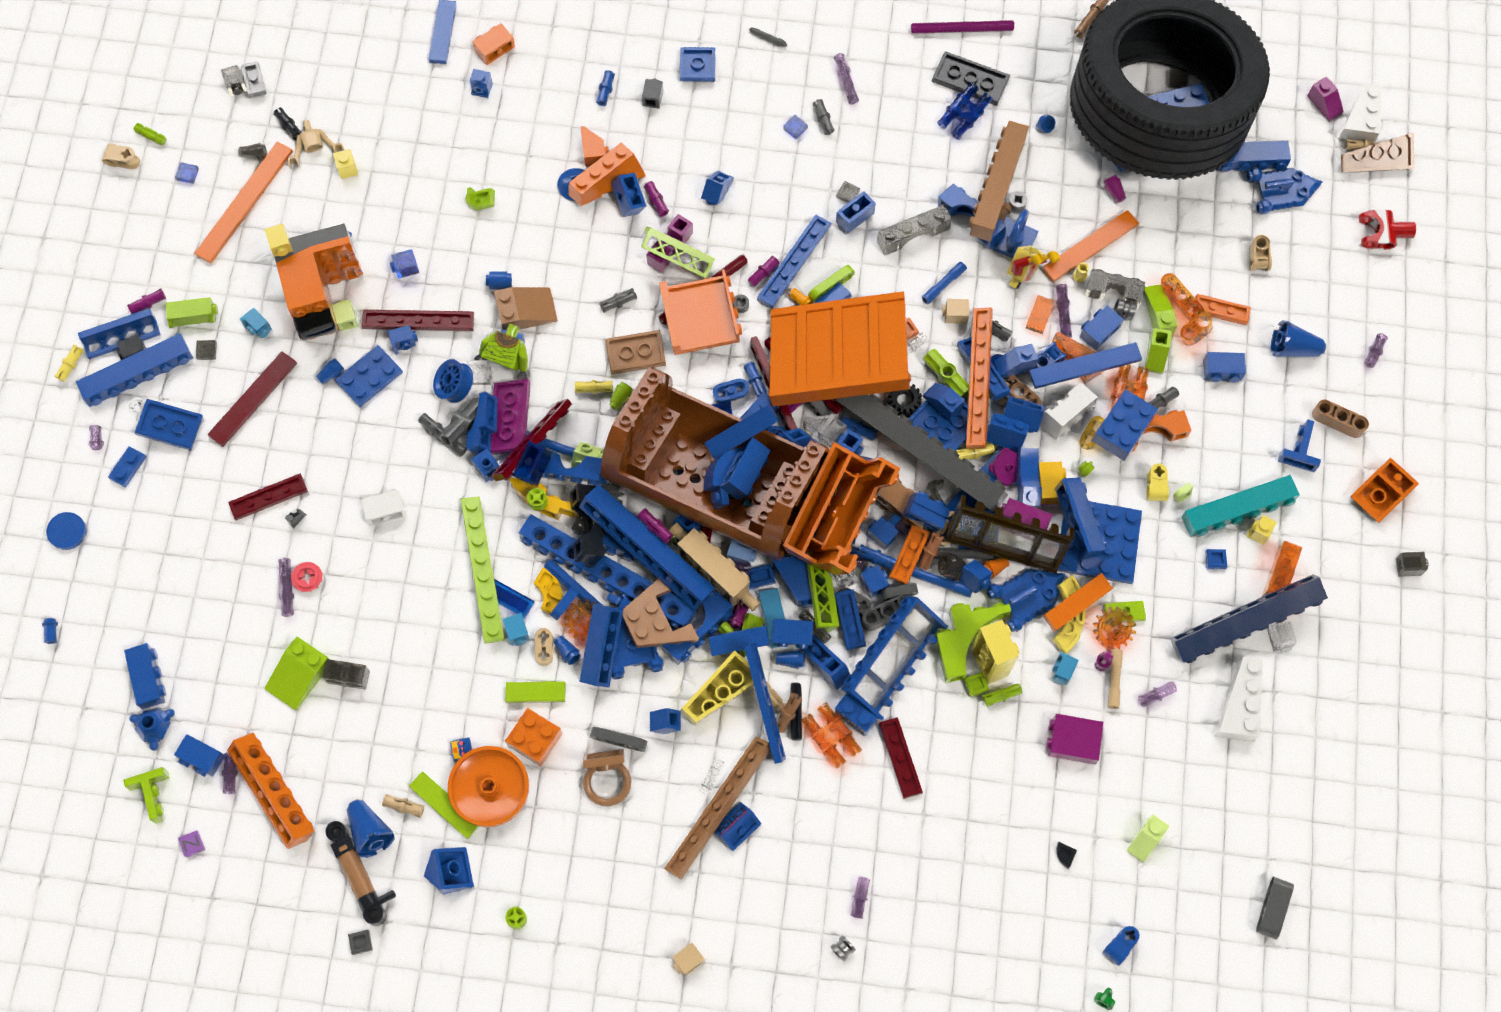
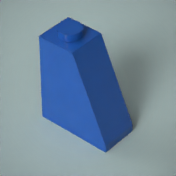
(795, 579)

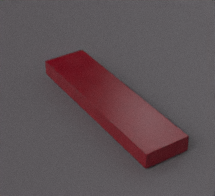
(268, 496)
(900, 758)

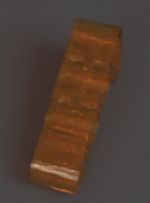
(1184, 305)

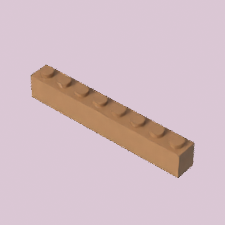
(999, 180)

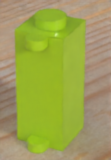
(191, 312)

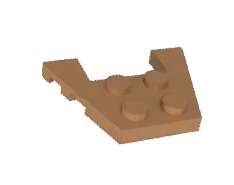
(648, 623)

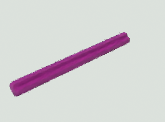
(962, 26)

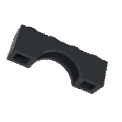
(587, 547)

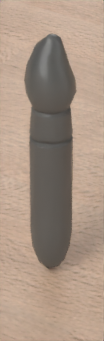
(778, 41)

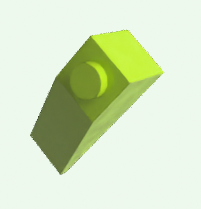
(1159, 308)

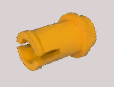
(799, 297)

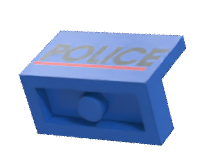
(737, 826)

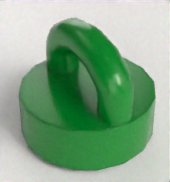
(1105, 999)

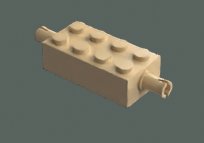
(714, 566)

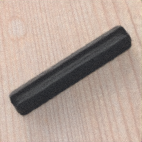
(796, 724)

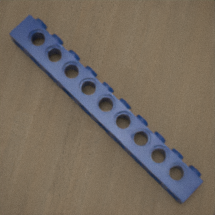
(534, 526)

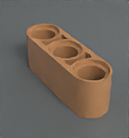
(1349, 418)

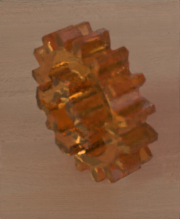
(1115, 620)
(572, 623)

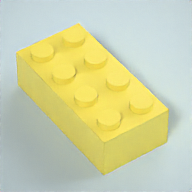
(995, 651)

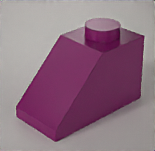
(1326, 98)

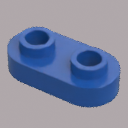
(730, 390)

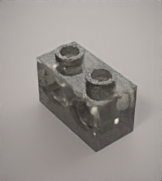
(346, 674)

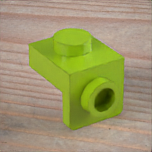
(480, 199)

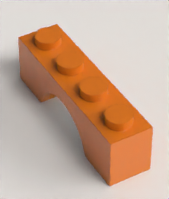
(1172, 426)

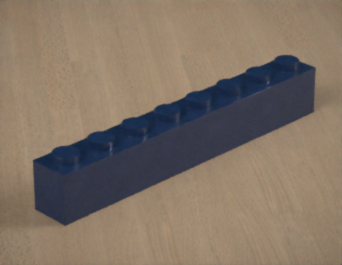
(1249, 618)

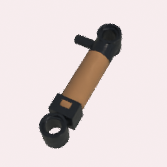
(357, 875)

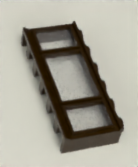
(1008, 537)

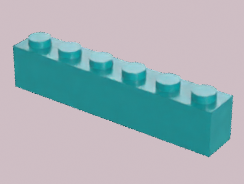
(1240, 506)

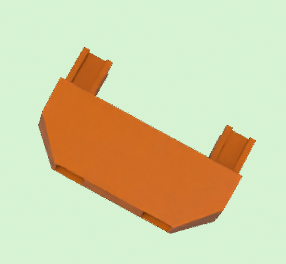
(839, 515)

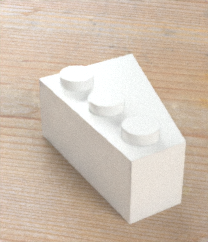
(1365, 115)
(1068, 411)

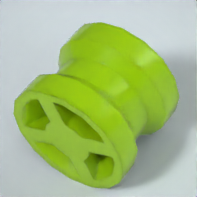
(537, 495)
(513, 915)

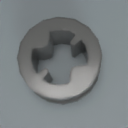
(741, 298)

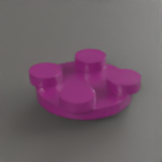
(1005, 467)

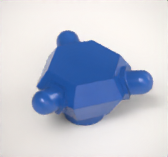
(152, 725)

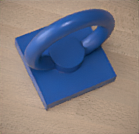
(1016, 235)

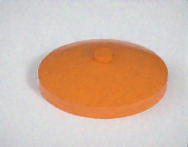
(488, 786)

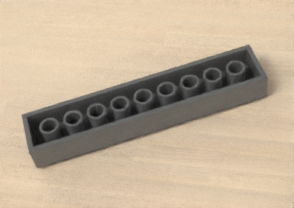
(927, 450)

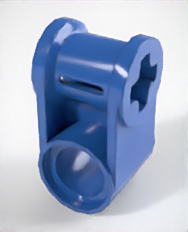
(1051, 355)
(1119, 947)

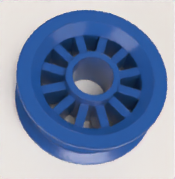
(453, 381)

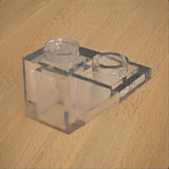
(825, 428)

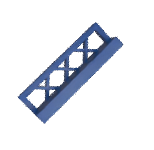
(115, 329)

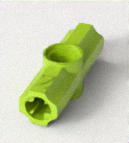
(939, 365)

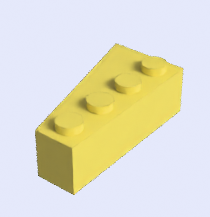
(721, 688)

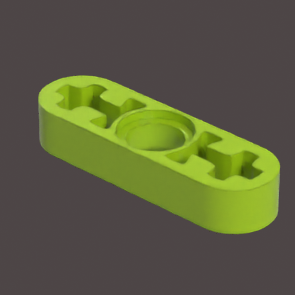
(842, 276)

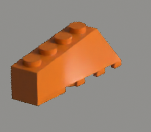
(598, 177)

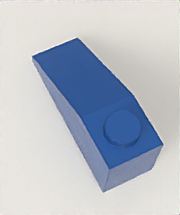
(827, 663)

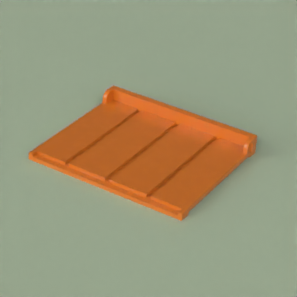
(839, 349)

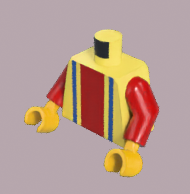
(1026, 263)

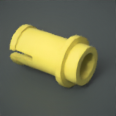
(1080, 273)

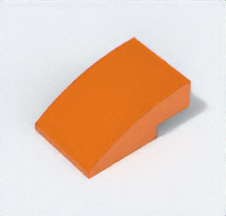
(1384, 490)

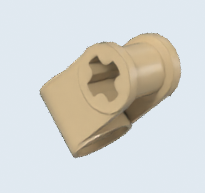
(120, 157)
(1260, 257)

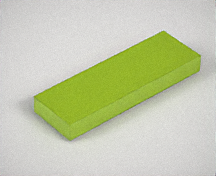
(535, 692)

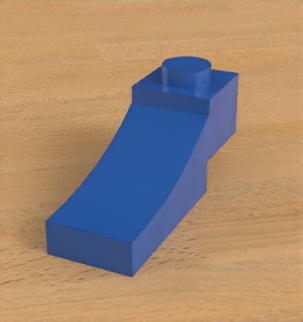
(484, 424)
(1028, 476)

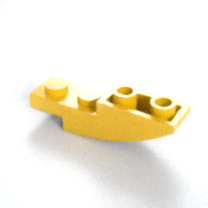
(555, 505)

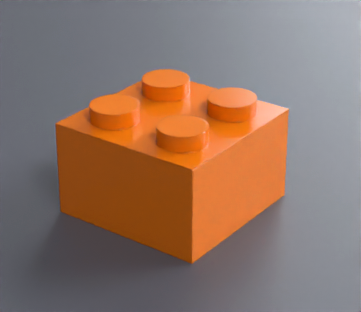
(533, 737)

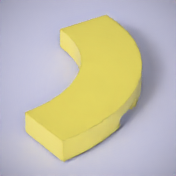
(1071, 631)

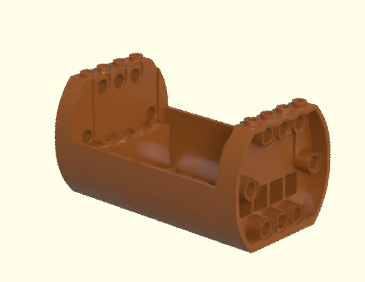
(668, 432)

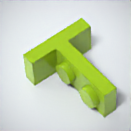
(150, 790)

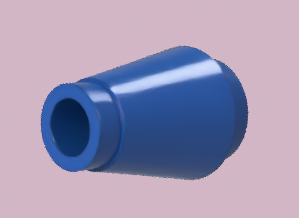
(330, 370)
(567, 651)
(791, 659)

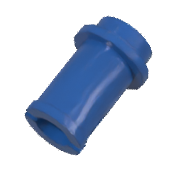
(50, 630)

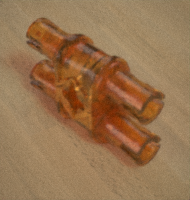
(1122, 382)
(833, 725)

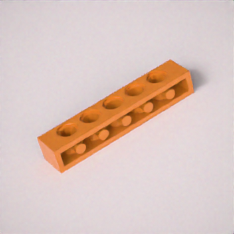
(262, 777)

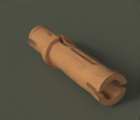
(1085, 24)

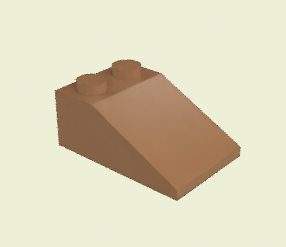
(525, 306)

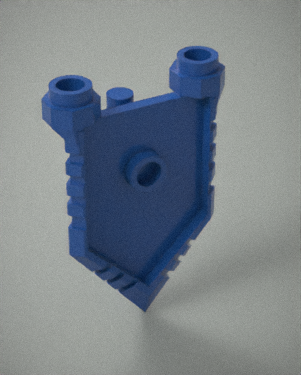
(1282, 188)
(1028, 595)
(629, 655)

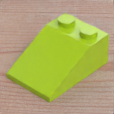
(296, 673)

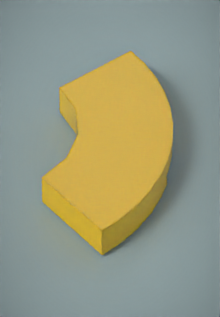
(550, 590)

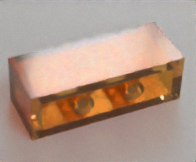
(1282, 567)

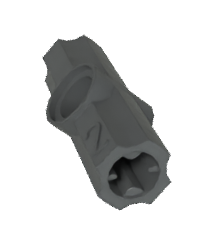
(460, 423)

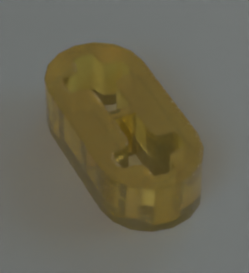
(1089, 431)

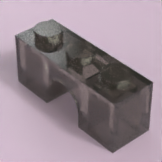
(1129, 288)

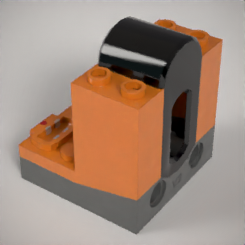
(316, 261)

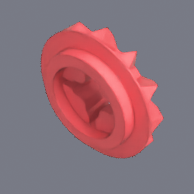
(299, 573)

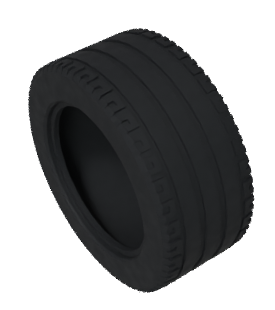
(1157, 136)

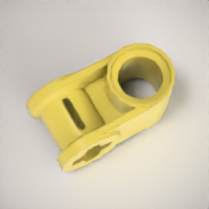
(1157, 486)

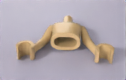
(312, 142)

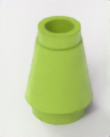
(621, 395)

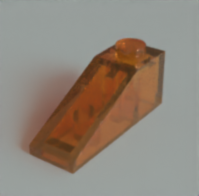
(1073, 350)

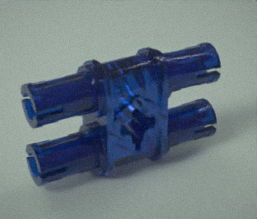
(962, 103)

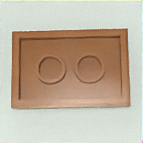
(635, 352)

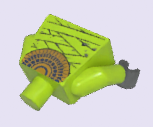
(505, 350)

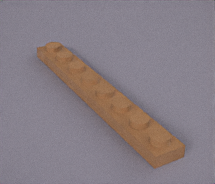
(718, 808)

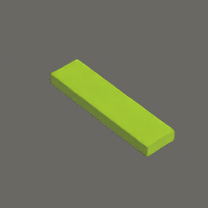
(440, 802)

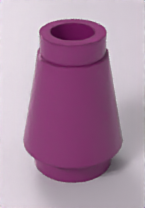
(1115, 189)

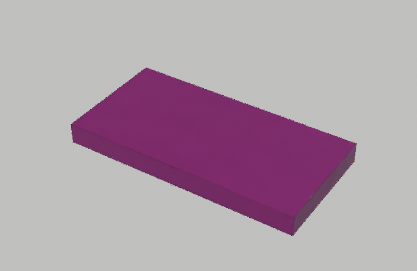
(511, 415)

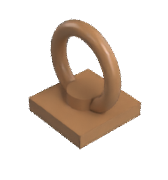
(604, 762)

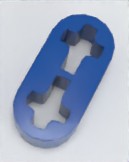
(564, 603)

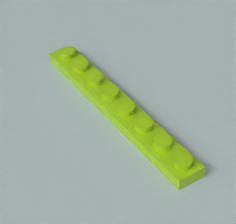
(482, 570)

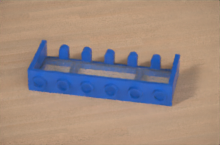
(893, 655)

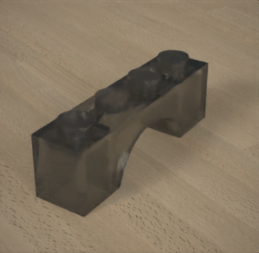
(930, 222)

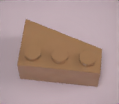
(895, 499)

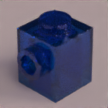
(404, 264)

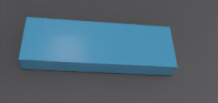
(771, 609)

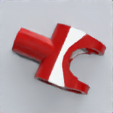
(1385, 229)

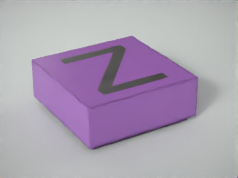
(191, 843)

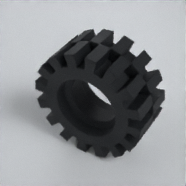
(909, 409)

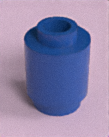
(499, 280)

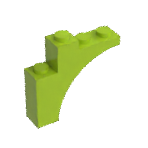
(954, 644)

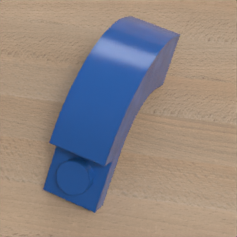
(715, 475)

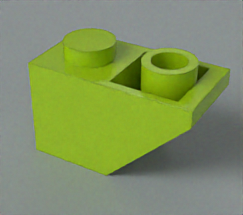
(1158, 350)

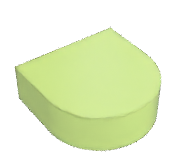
(1183, 493)

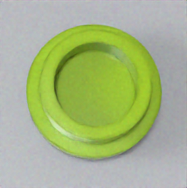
(1085, 468)

